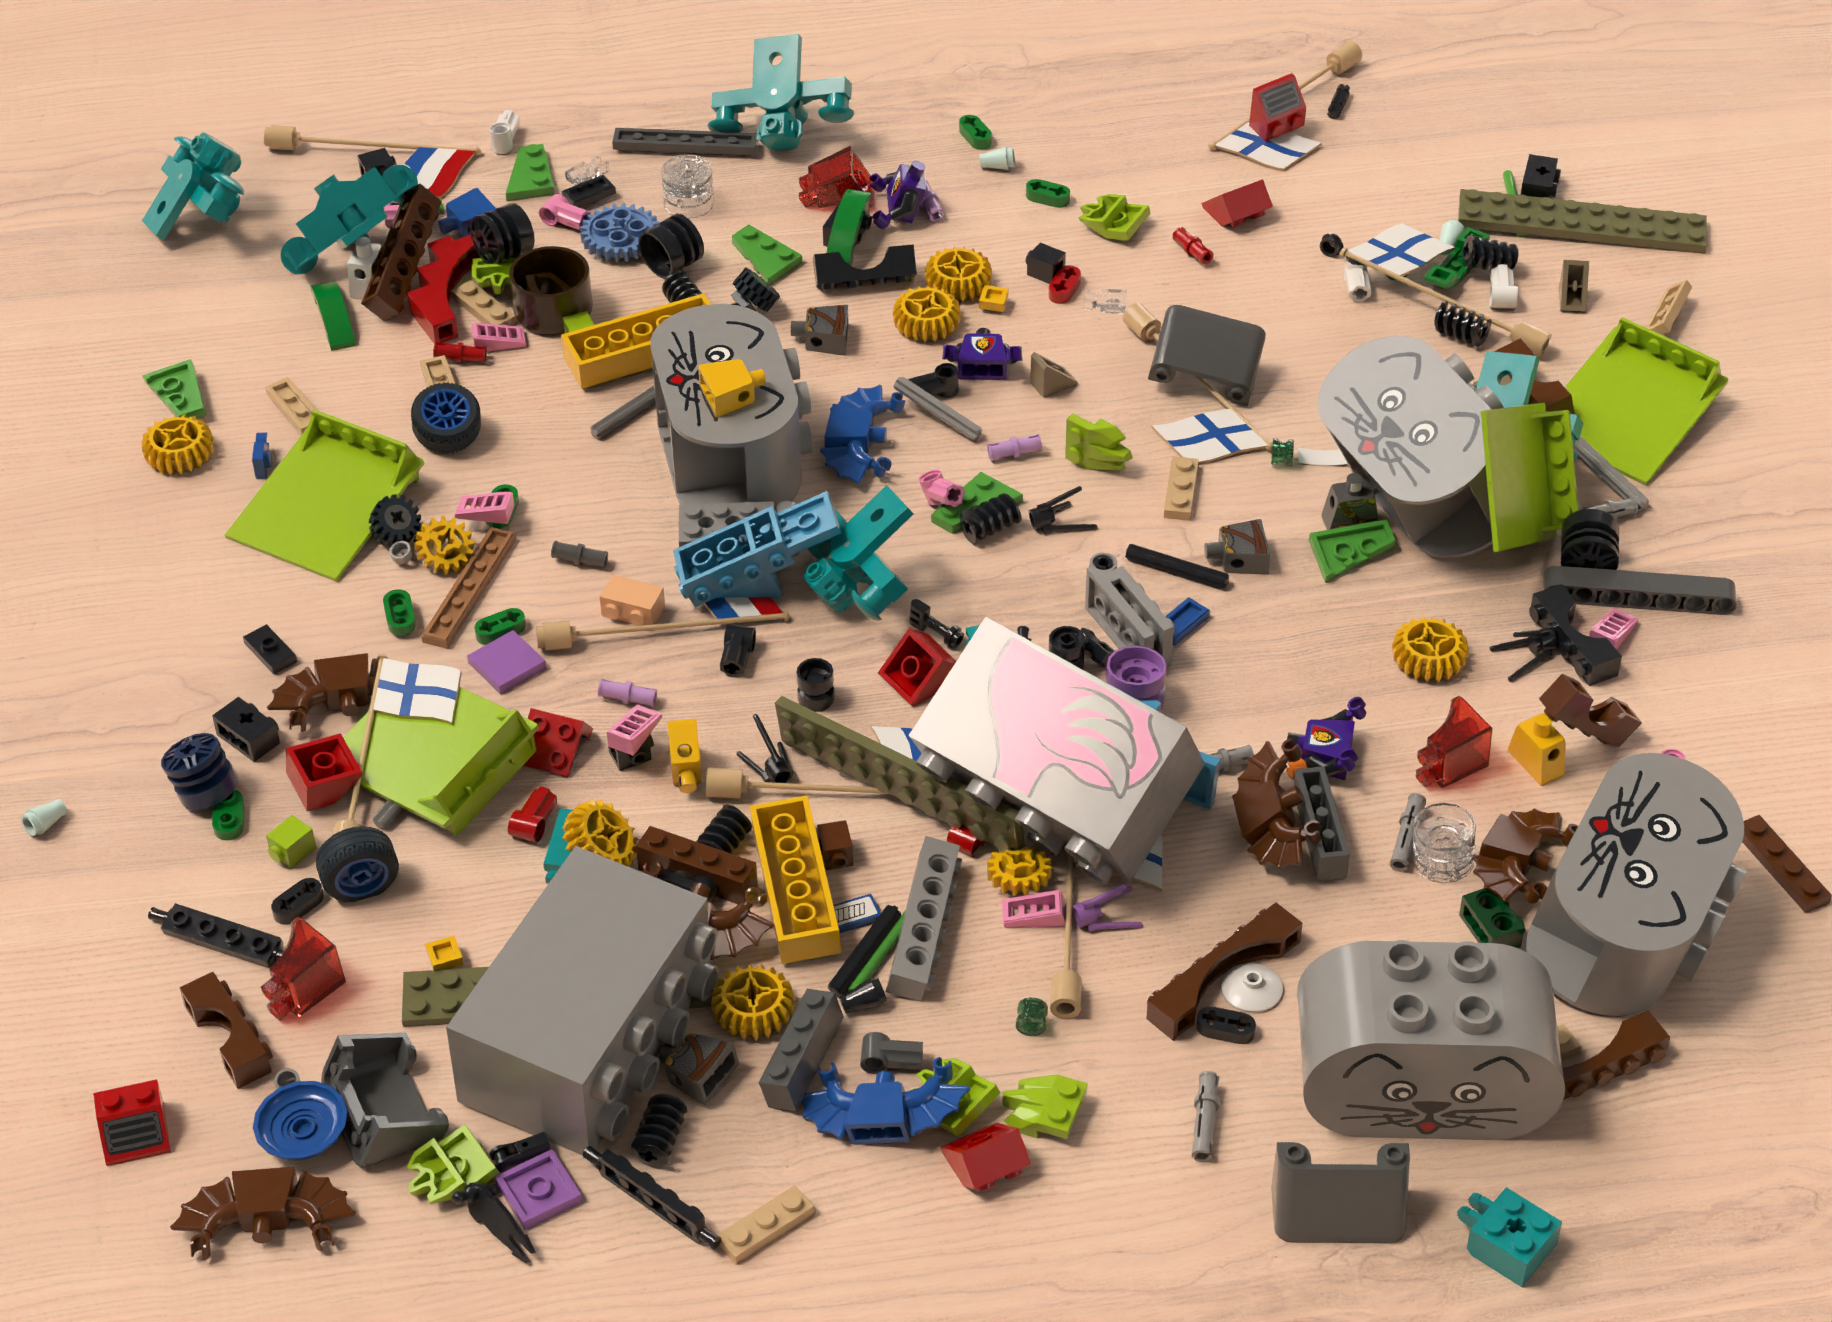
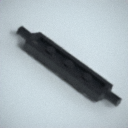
(219, 934)
(654, 1197)

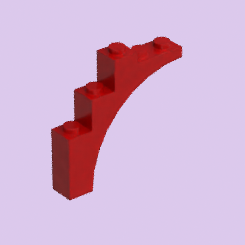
(431, 302)

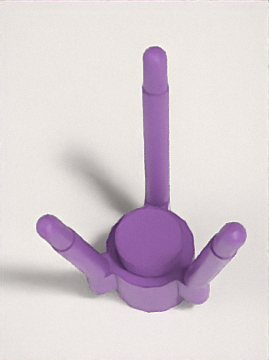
(1089, 911)

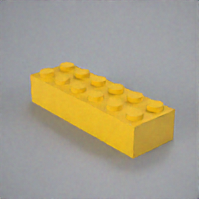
(618, 345)
(795, 880)

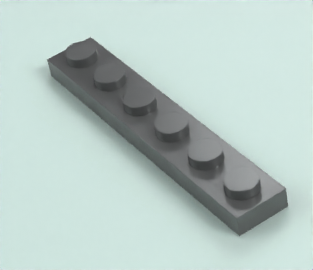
(685, 141)

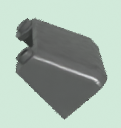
(1210, 349)
(380, 1096)
(1340, 1199)

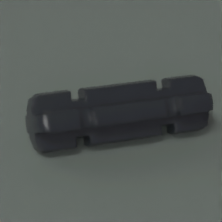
(1338, 101)

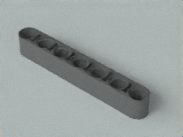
(1644, 590)

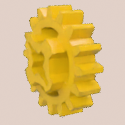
(435, 535)
(1019, 870)

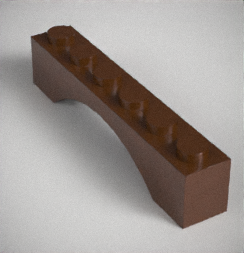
(1265, 937)
(1637, 1043)

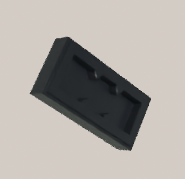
(589, 191)
(270, 649)

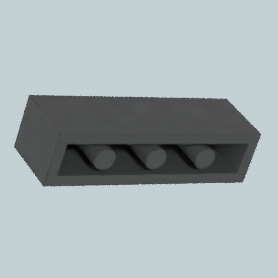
(1331, 854)
(801, 1050)

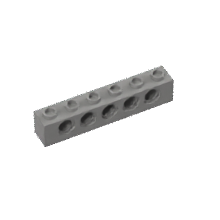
(923, 919)

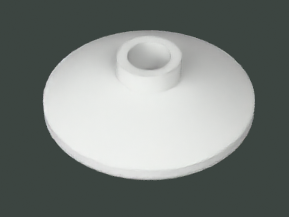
(1252, 988)

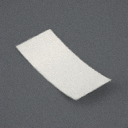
(1320, 457)

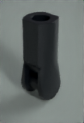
(518, 1152)

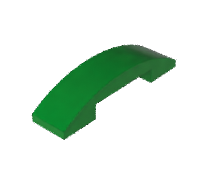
(847, 223)
(1452, 269)
(333, 315)

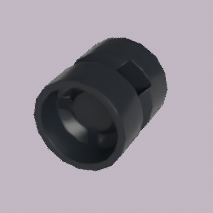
(1068, 644)
(815, 684)

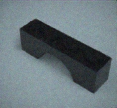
(833, 270)
(1591, 657)

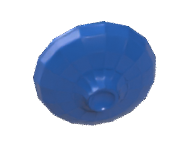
(300, 1120)

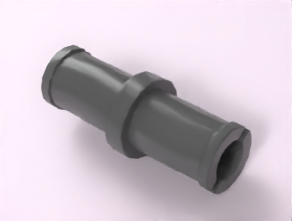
(579, 554)

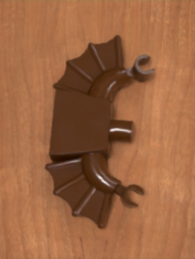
(337, 681)
(1267, 811)
(1512, 850)
(736, 927)
(263, 1203)

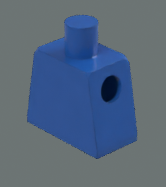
(462, 210)

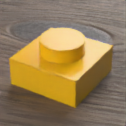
(993, 298)
(444, 953)

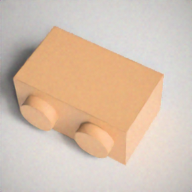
(632, 601)

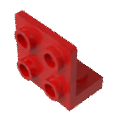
(556, 741)

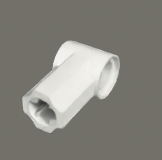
(503, 132)
(1357, 280)
(1502, 291)

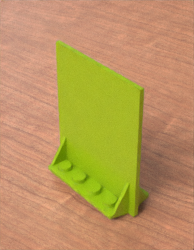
(1642, 397)
(1528, 473)
(323, 494)
(441, 767)

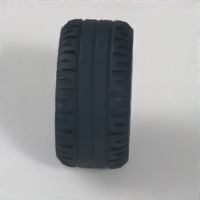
(446, 417)
(357, 864)

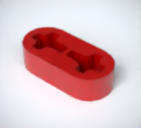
(1062, 289)

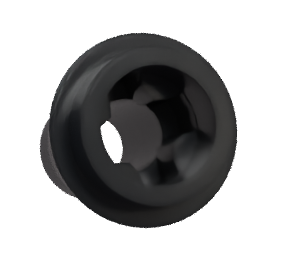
(864, 996)

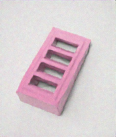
(498, 337)
(493, 507)
(1614, 632)
(631, 743)
(1045, 918)

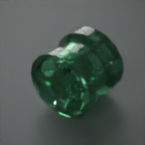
(1282, 452)
(1031, 1016)

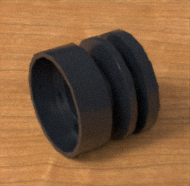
(502, 233)
(671, 245)
(1590, 540)

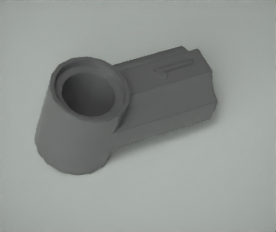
(882, 1053)

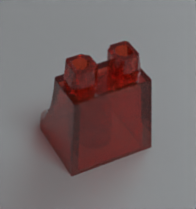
(831, 178)
(1456, 747)
(303, 972)

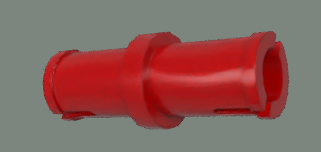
(1193, 245)
(460, 352)

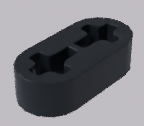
(297, 901)
(1226, 1025)

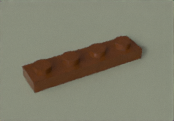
(1784, 865)

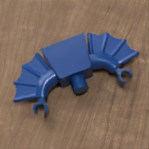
(852, 431)
(882, 1109)

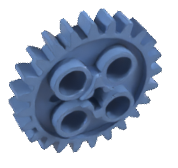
(616, 231)

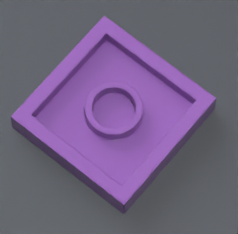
(506, 662)
(538, 1189)

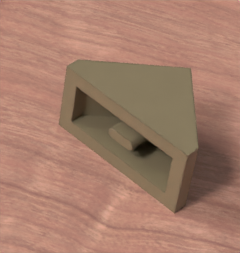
(1574, 285)
(1049, 376)

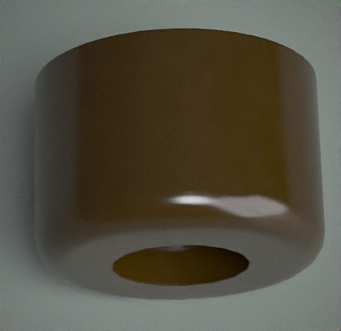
(549, 286)

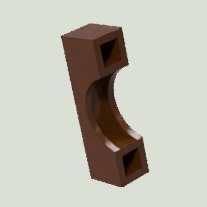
(1551, 393)
(1571, 703)
(675, 853)
(211, 1005)

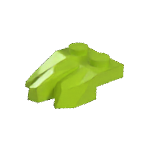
(1114, 216)
(492, 274)
(1095, 445)
(973, 1103)
(1045, 1105)
(449, 1166)

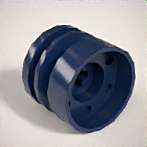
(199, 771)

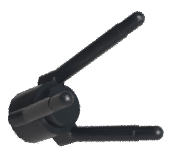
(1044, 514)
(1538, 641)
(776, 767)

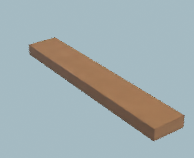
(468, 588)

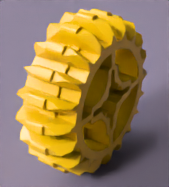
(959, 272)
(926, 314)
(177, 444)
(1430, 649)
(600, 831)
(734, 1007)

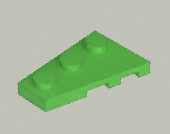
(530, 174)
(765, 253)
(178, 389)
(977, 490)
(1350, 546)

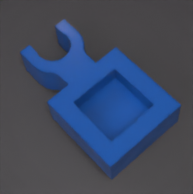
(261, 457)

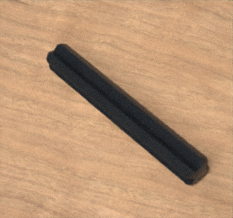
(1177, 566)
(864, 950)

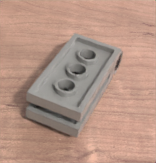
(703, 519)
(1125, 609)

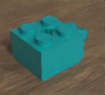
(1509, 1234)

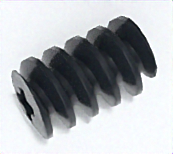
(1489, 253)
(679, 287)
(1460, 325)
(988, 516)
(726, 829)
(658, 1129)

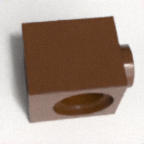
(835, 845)

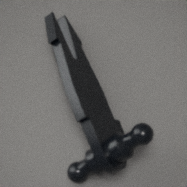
(494, 1216)

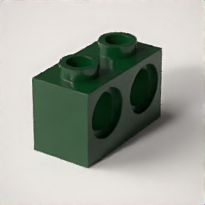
(1491, 919)

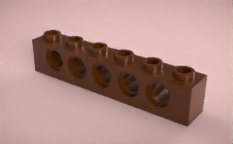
(401, 252)

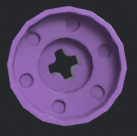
(1137, 673)

